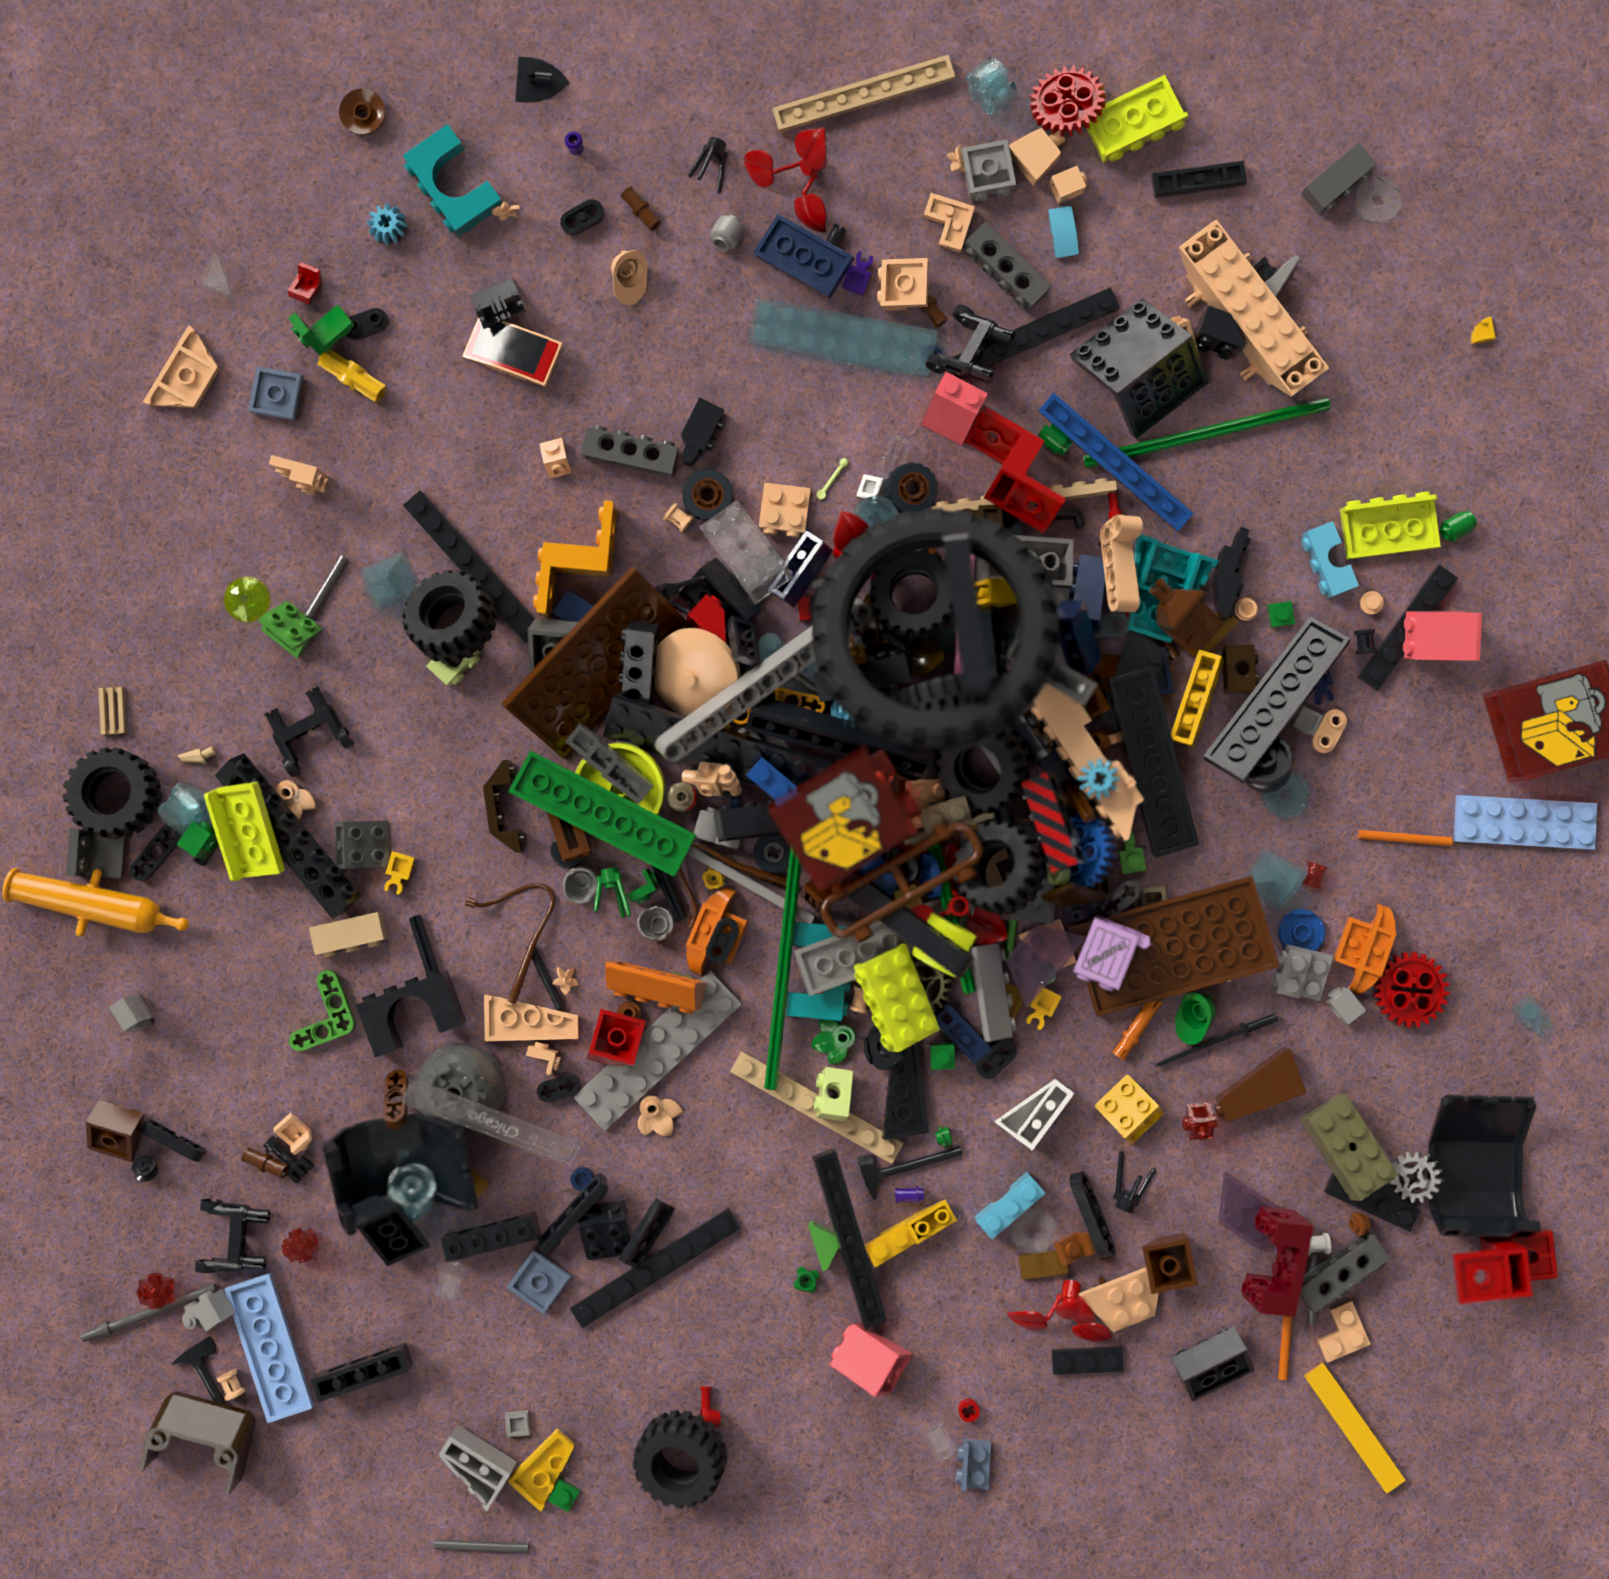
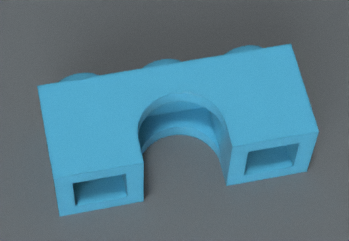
(1332, 579)
(1017, 1200)

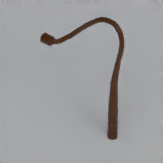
(766, 876)
(521, 974)

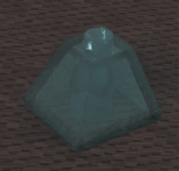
(389, 581)
(1275, 878)

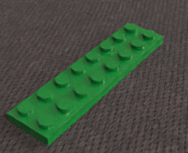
(602, 813)

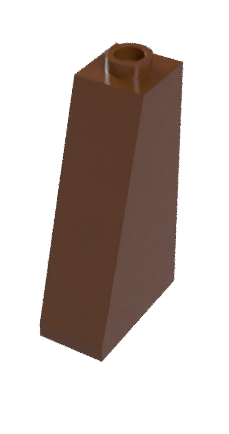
(1263, 1087)

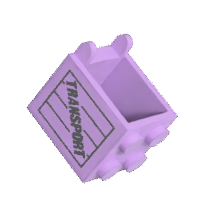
(1108, 952)

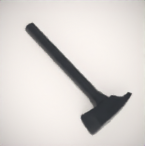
(873, 1175)
(195, 1357)

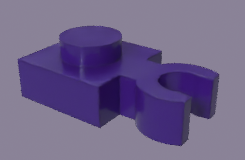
(857, 277)

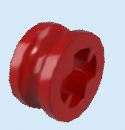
(965, 1404)

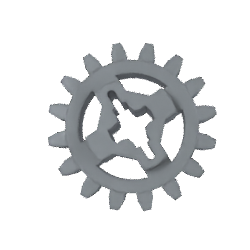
(1424, 1181)

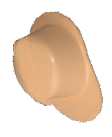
(629, 276)

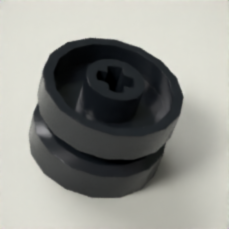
(1276, 772)

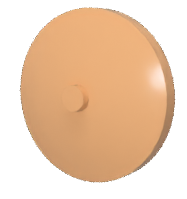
(693, 669)

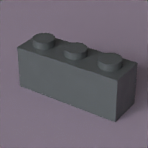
(1339, 179)

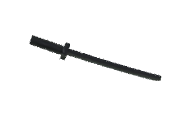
(1249, 1027)

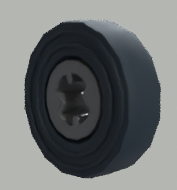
(768, 863)

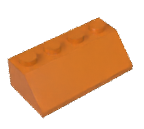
(655, 985)

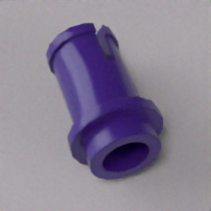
(574, 147)
(909, 1195)

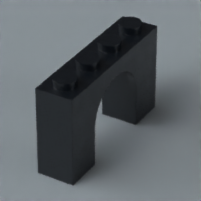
(378, 1012)

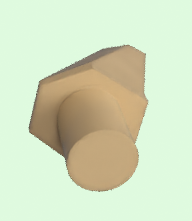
(197, 756)

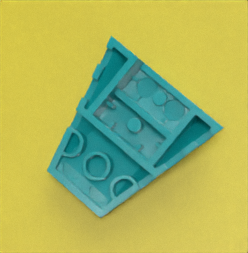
(1179, 570)

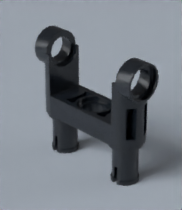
(967, 365)
(284, 734)
(236, 1256)

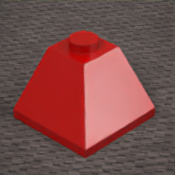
(709, 616)
(616, 1039)

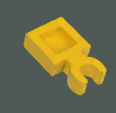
(400, 868)
(1044, 1005)

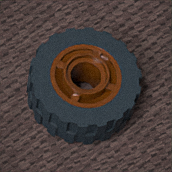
(702, 481)
(924, 482)

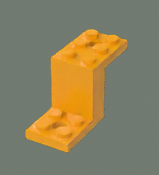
(575, 559)

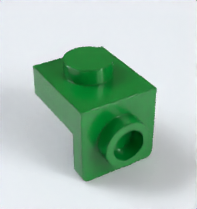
(642, 893)

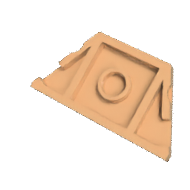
(185, 374)
(1123, 1300)

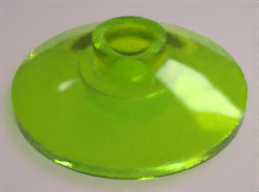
(257, 601)

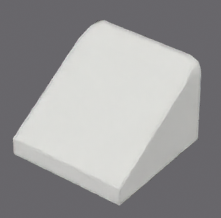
(871, 487)

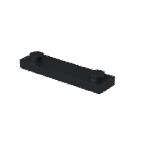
(1199, 179)
(575, 1210)

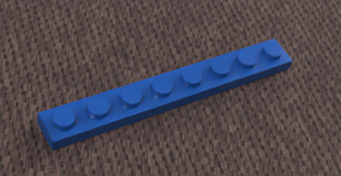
(1115, 462)
(777, 785)

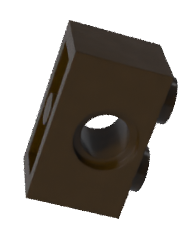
(1232, 680)

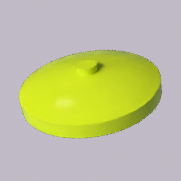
(643, 763)

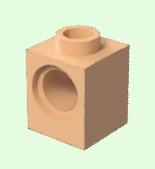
(1068, 184)

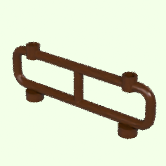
(963, 871)

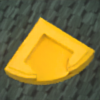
(1483, 331)

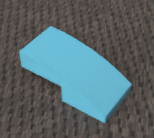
(1063, 231)

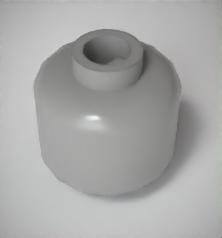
(727, 232)

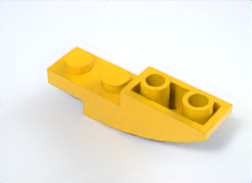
(909, 1232)

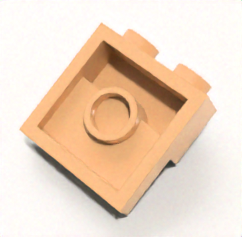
(903, 283)
(305, 476)
(784, 510)

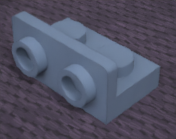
(974, 1464)

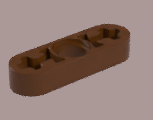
(391, 1092)

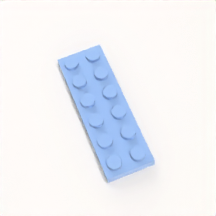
(1525, 822)
(269, 1347)

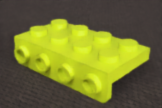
(1136, 119)
(1390, 525)
(244, 831)
(896, 998)

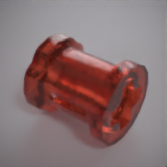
(1314, 875)

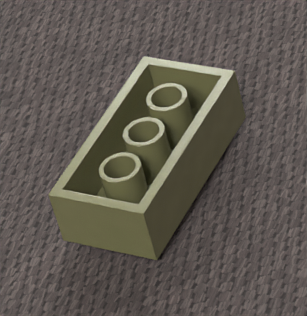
(1362, 1166)

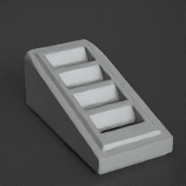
(1279, 278)

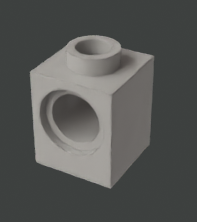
(1345, 1005)

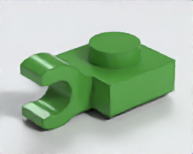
(1131, 858)

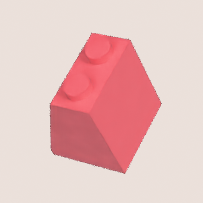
(954, 408)
(1442, 635)
(870, 1360)

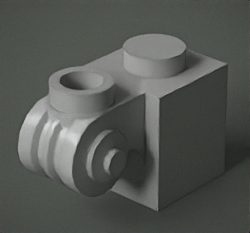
(209, 1312)

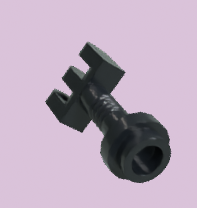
(295, 1165)

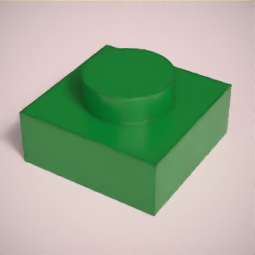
(1280, 614)
(563, 1495)

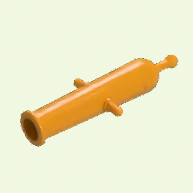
(88, 902)

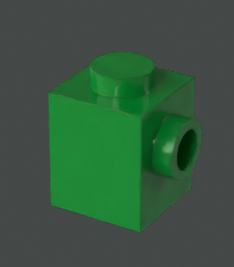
(198, 839)

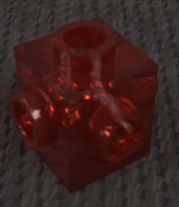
(1199, 1121)
(305, 1239)
(156, 1291)

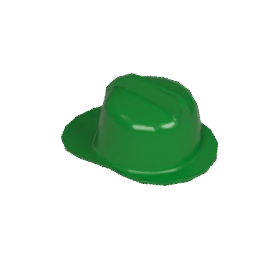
(1194, 1017)

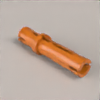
(1136, 1028)

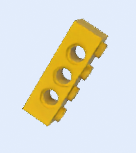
(1197, 698)

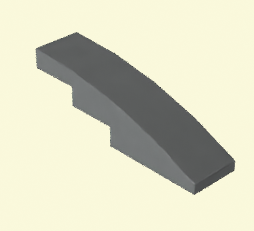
(1061, 677)
(609, 763)

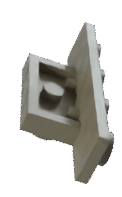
(949, 812)

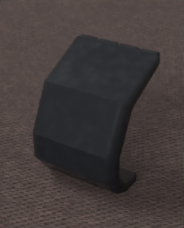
(368, 1152)
(1481, 1161)

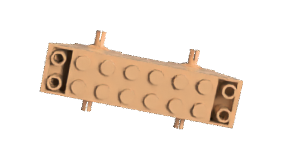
(1230, 283)
(1065, 724)

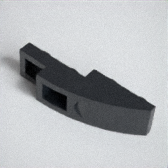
(1226, 582)

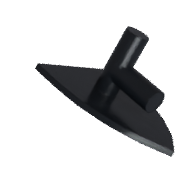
(537, 80)

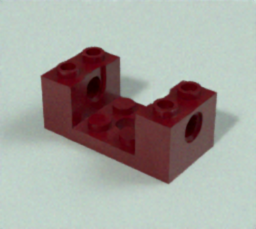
(1292, 1237)

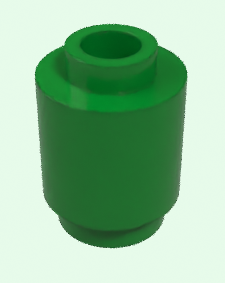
(1054, 439)
(1458, 526)

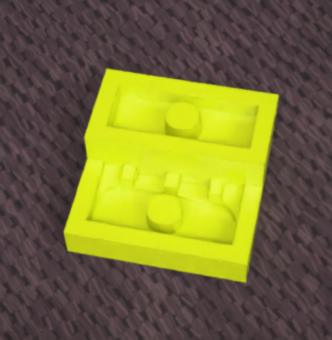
(954, 932)

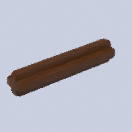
(1079, 800)

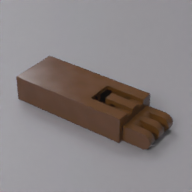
(569, 838)

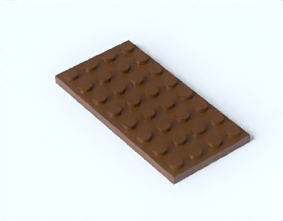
(585, 666)
(1192, 945)

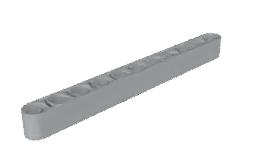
(756, 690)

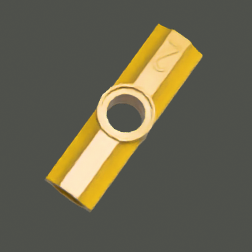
(352, 375)

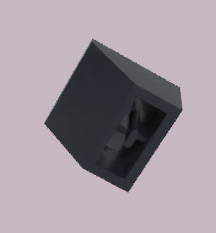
(1218, 333)

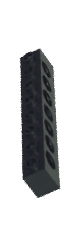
(295, 842)

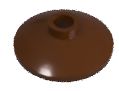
(357, 102)

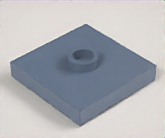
(276, 393)
(539, 1281)

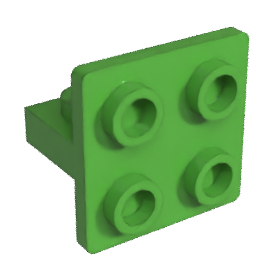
(289, 628)

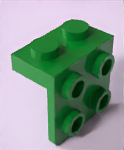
(324, 332)

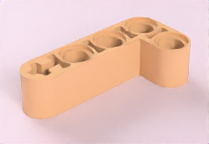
(1119, 562)

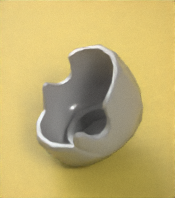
(580, 885)
(662, 927)

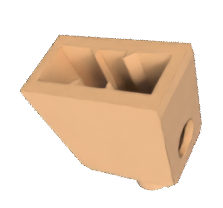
(1036, 154)

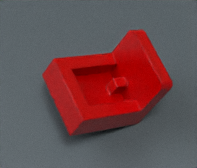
(306, 283)

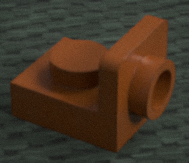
(1074, 1247)

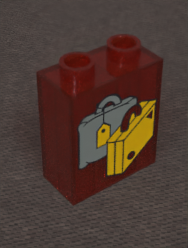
(1552, 721)
(845, 816)

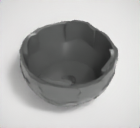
(468, 1069)

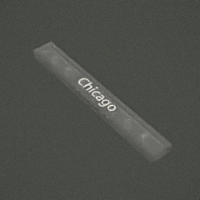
(491, 1122)

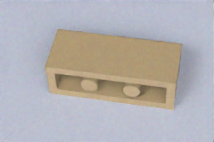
(348, 934)

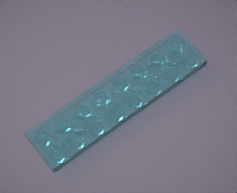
(842, 337)

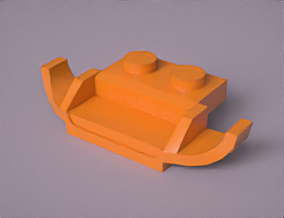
(710, 913)
(1366, 947)

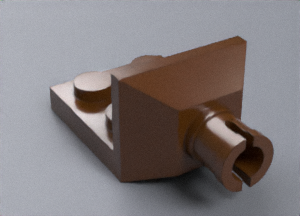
(1185, 617)

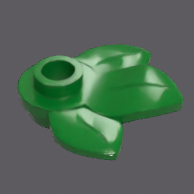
(830, 1042)

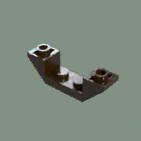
(502, 776)

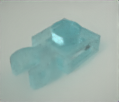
(1530, 1014)

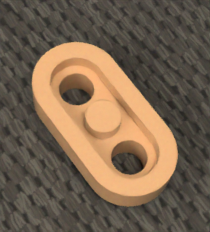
(1329, 731)

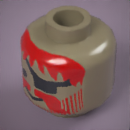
(691, 797)

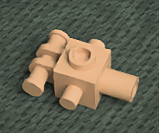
(713, 779)

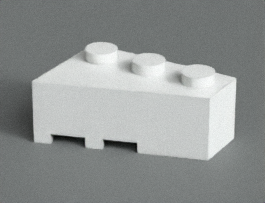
(1036, 1113)

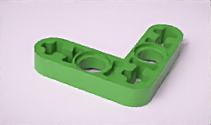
(331, 1023)

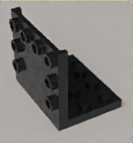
(1144, 363)

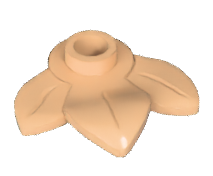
(298, 799)
(661, 1118)

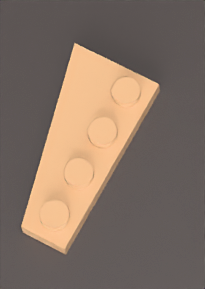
(526, 1021)

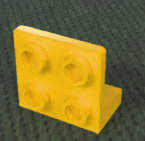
(1129, 1109)

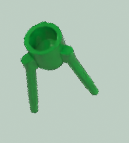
(612, 880)

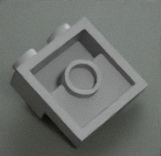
(988, 170)
(1301, 972)

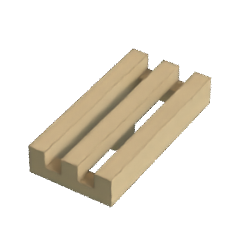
(112, 719)

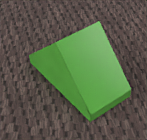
(825, 1243)

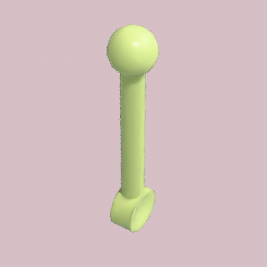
(821, 494)

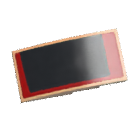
(514, 351)

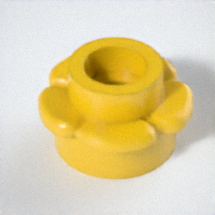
(709, 883)

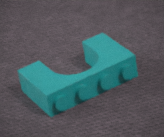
(426, 161)
(825, 1005)

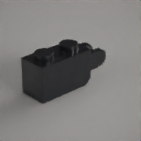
(701, 429)

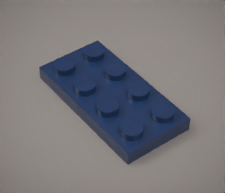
(803, 256)

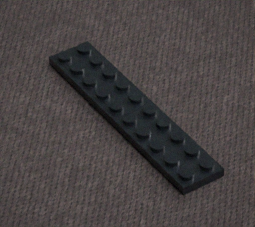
(645, 723)

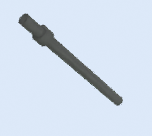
(107, 1328)

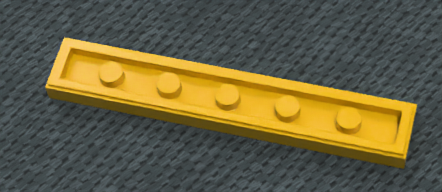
(1354, 1428)

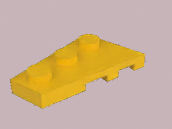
(539, 1472)

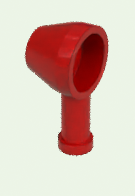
(705, 1410)

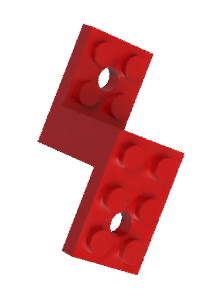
(1011, 487)
(1504, 1267)

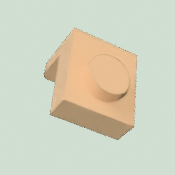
(555, 458)
(542, 1051)
(294, 1133)

